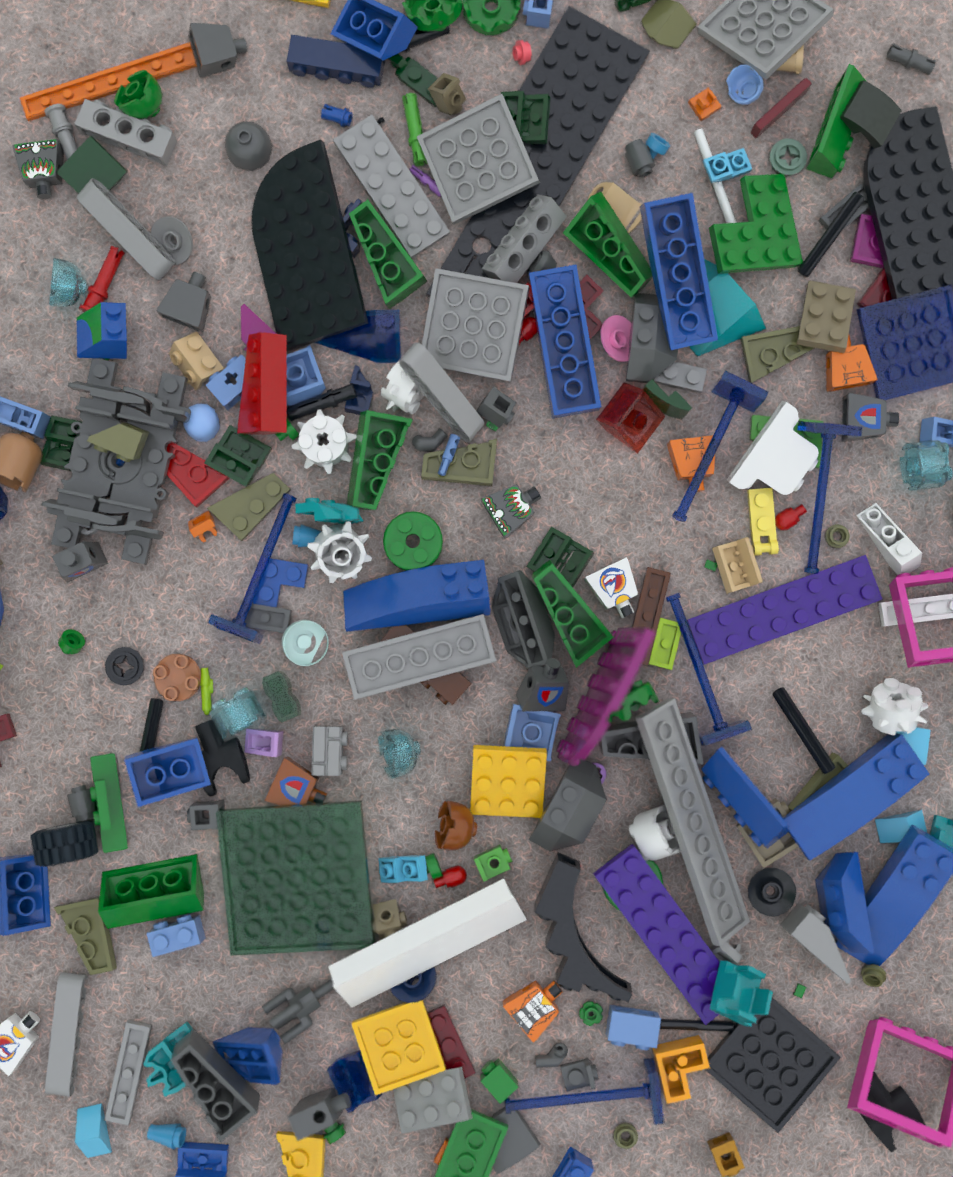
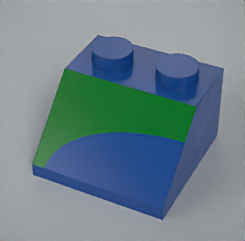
(102, 332)

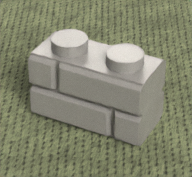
(328, 750)

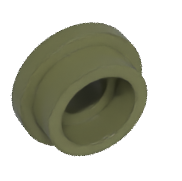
(843, 532)
(873, 975)
(625, 1143)

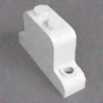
(777, 455)

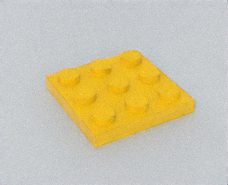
(508, 781)
(398, 1046)

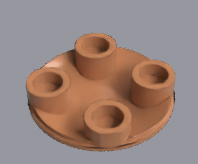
(177, 677)

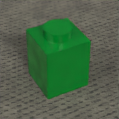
(498, 1080)

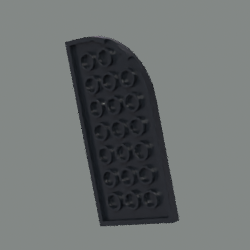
(912, 203)
(305, 250)

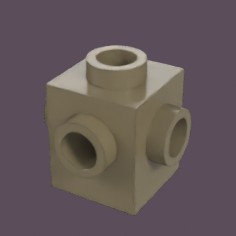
(388, 918)

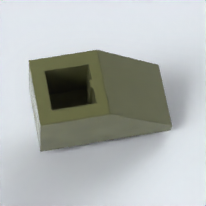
(121, 439)

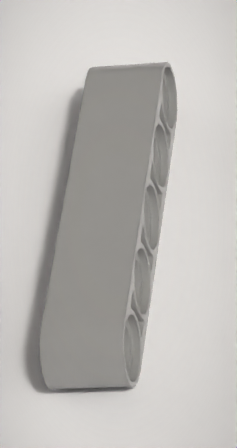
(126, 229)
(441, 392)
(65, 1033)

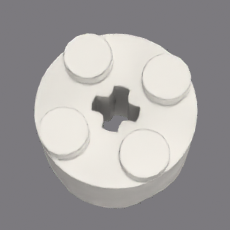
(654, 834)

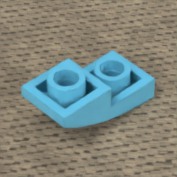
(727, 166)
(403, 868)

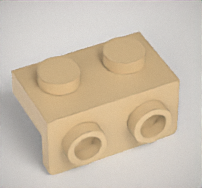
(194, 359)
(737, 565)

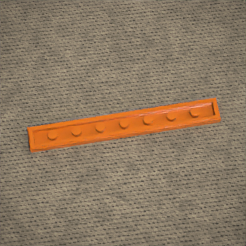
(107, 81)

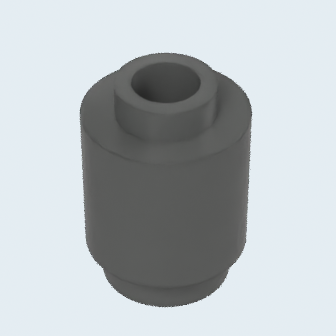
(639, 158)
(81, 803)

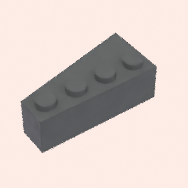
(626, 741)
(215, 1084)

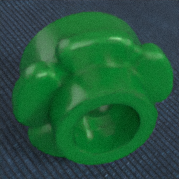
(588, 1007)
(334, 1132)

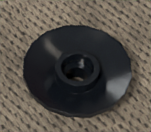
(780, 900)

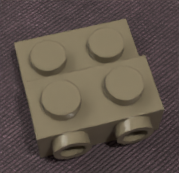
(778, 849)

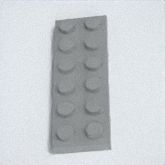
(391, 186)
(419, 656)

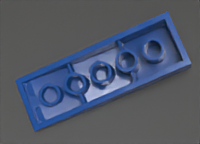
(679, 270)
(564, 341)
(419, 596)
(855, 795)
(904, 892)

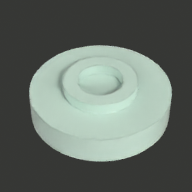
(298, 639)

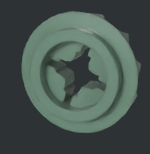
(794, 149)

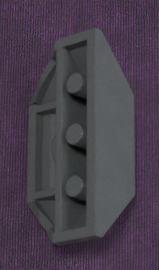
(648, 344)
(523, 620)
(571, 808)

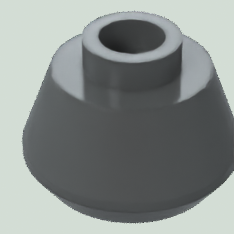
(542, 262)

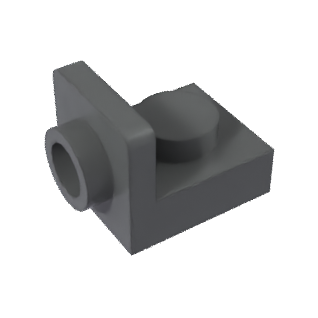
(579, 1074)

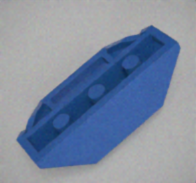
(844, 902)
(253, 1054)

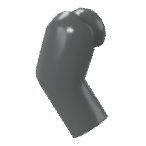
(429, 444)
(553, 1058)

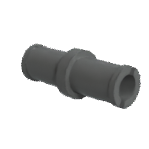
(911, 59)

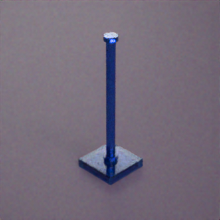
(738, 393)
(828, 433)
(238, 625)
(721, 729)
(649, 1090)

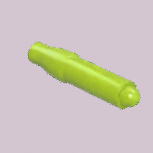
(206, 690)

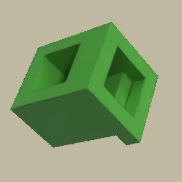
(483, 862)

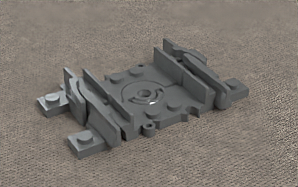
(96, 474)

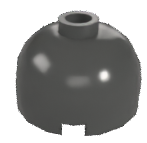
(248, 146)

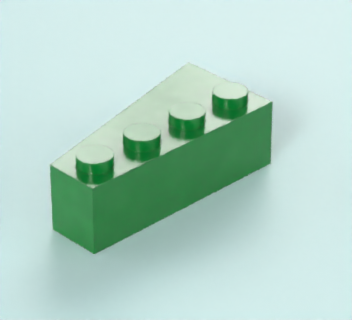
(608, 244)
(389, 261)
(374, 456)
(573, 618)

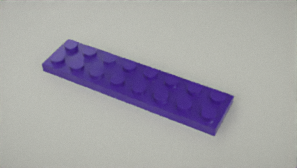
(784, 609)
(662, 927)

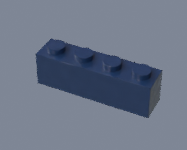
(333, 60)

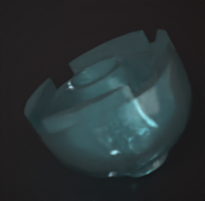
(66, 284)
(399, 752)

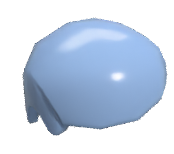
(745, 80)
(202, 423)

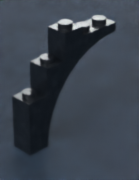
(563, 937)

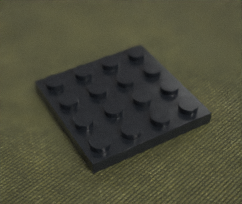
(772, 1064)

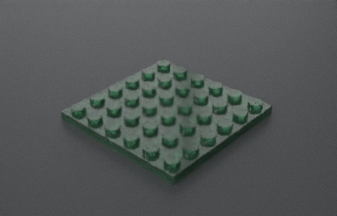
(295, 878)

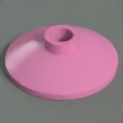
(616, 337)

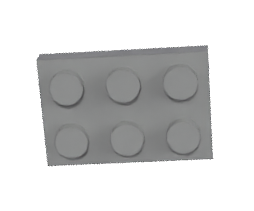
(433, 1101)

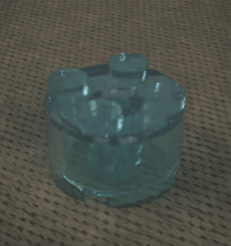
(925, 465)
(236, 713)

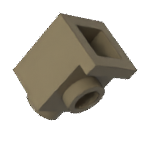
(451, 97)

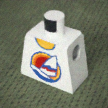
(614, 586)
(16, 1040)

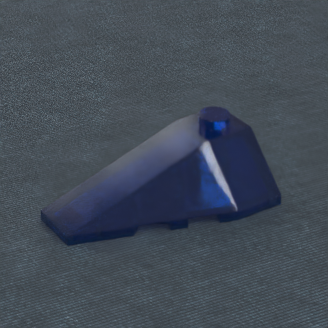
(374, 341)

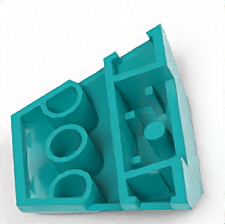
(732, 309)

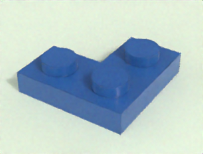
(277, 574)

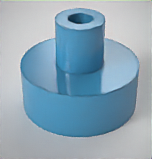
(657, 145)

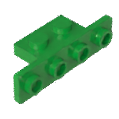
(108, 801)

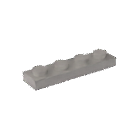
(128, 1072)

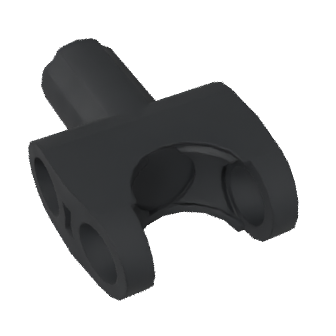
(221, 754)
(895, 1101)

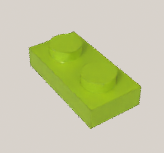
(665, 644)

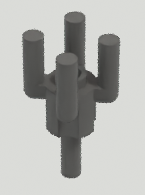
(300, 1006)

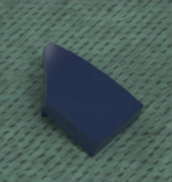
(363, 391)

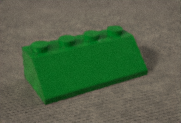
(834, 134)
(151, 891)

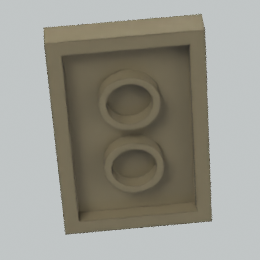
(826, 316)

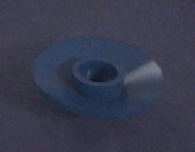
(411, 993)

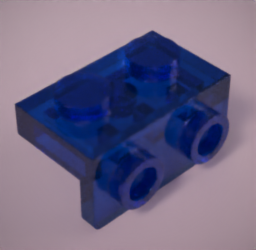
(351, 1077)

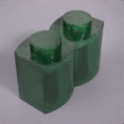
(279, 690)

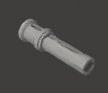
(61, 128)

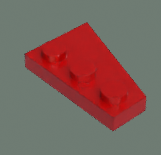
(192, 475)

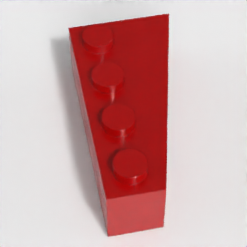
(264, 386)

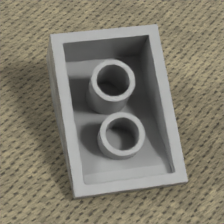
(808, 928)

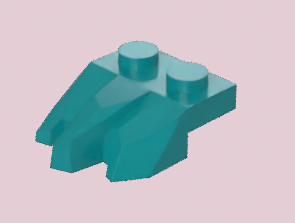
(329, 511)
(160, 1059)

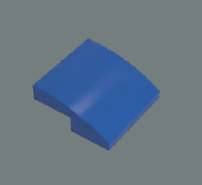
(202, 1156)

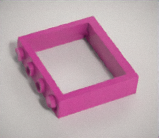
(913, 655)
(864, 1073)

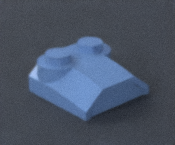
(303, 377)
(531, 729)

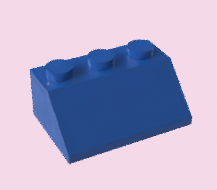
(374, 28)
(23, 895)

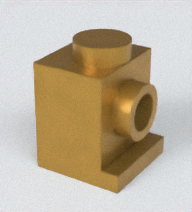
(722, 1145)

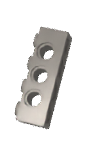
(95, 113)
(525, 240)

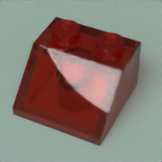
(631, 416)

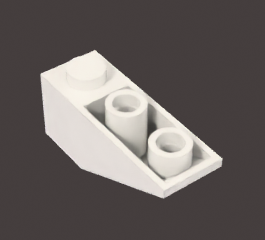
(890, 540)

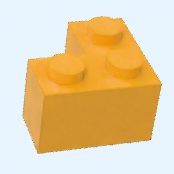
(674, 1061)

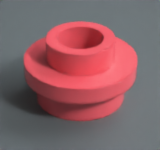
(522, 52)

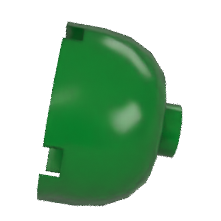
(140, 97)

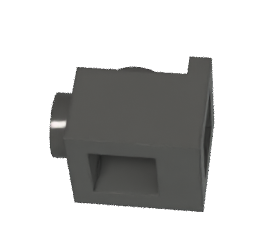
(497, 407)
(196, 816)

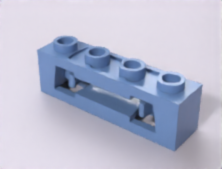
(23, 418)

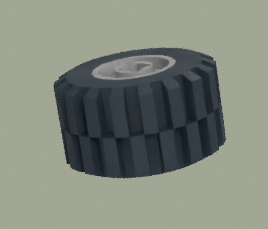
(64, 843)

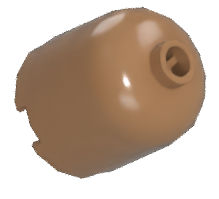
(18, 460)

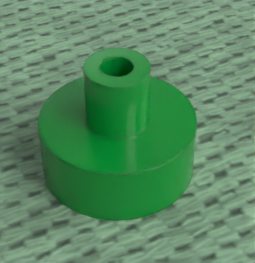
(291, 432)
(71, 642)
(433, 866)

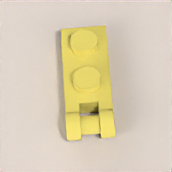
(762, 520)

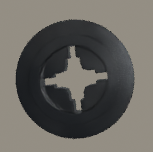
(118, 656)

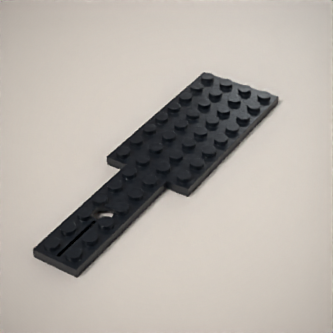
(586, 76)

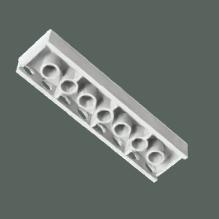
(426, 943)

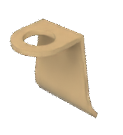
(621, 203)

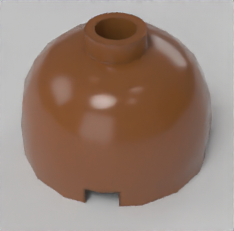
(456, 826)

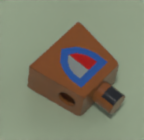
(294, 785)

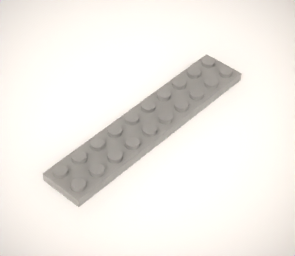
(693, 820)

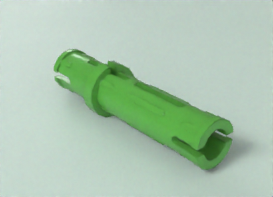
(414, 126)

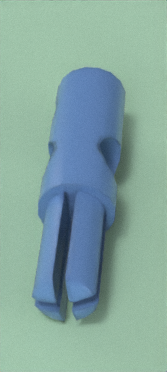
(448, 454)

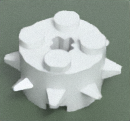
(401, 391)
(328, 454)
(330, 561)
(895, 707)

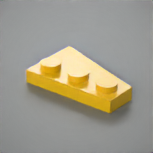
(304, 1156)

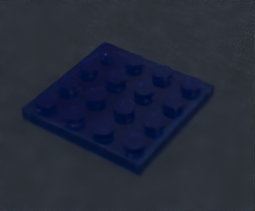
(910, 342)

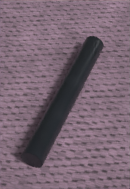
(673, 1024)

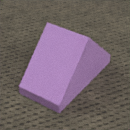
(264, 742)

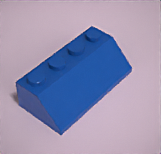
(745, 799)

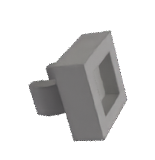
(727, 952)

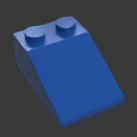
(166, 771)

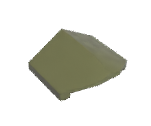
(668, 23)

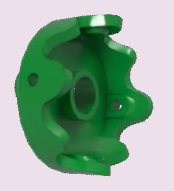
(432, 14)
(488, 21)
(413, 524)
(637, 696)

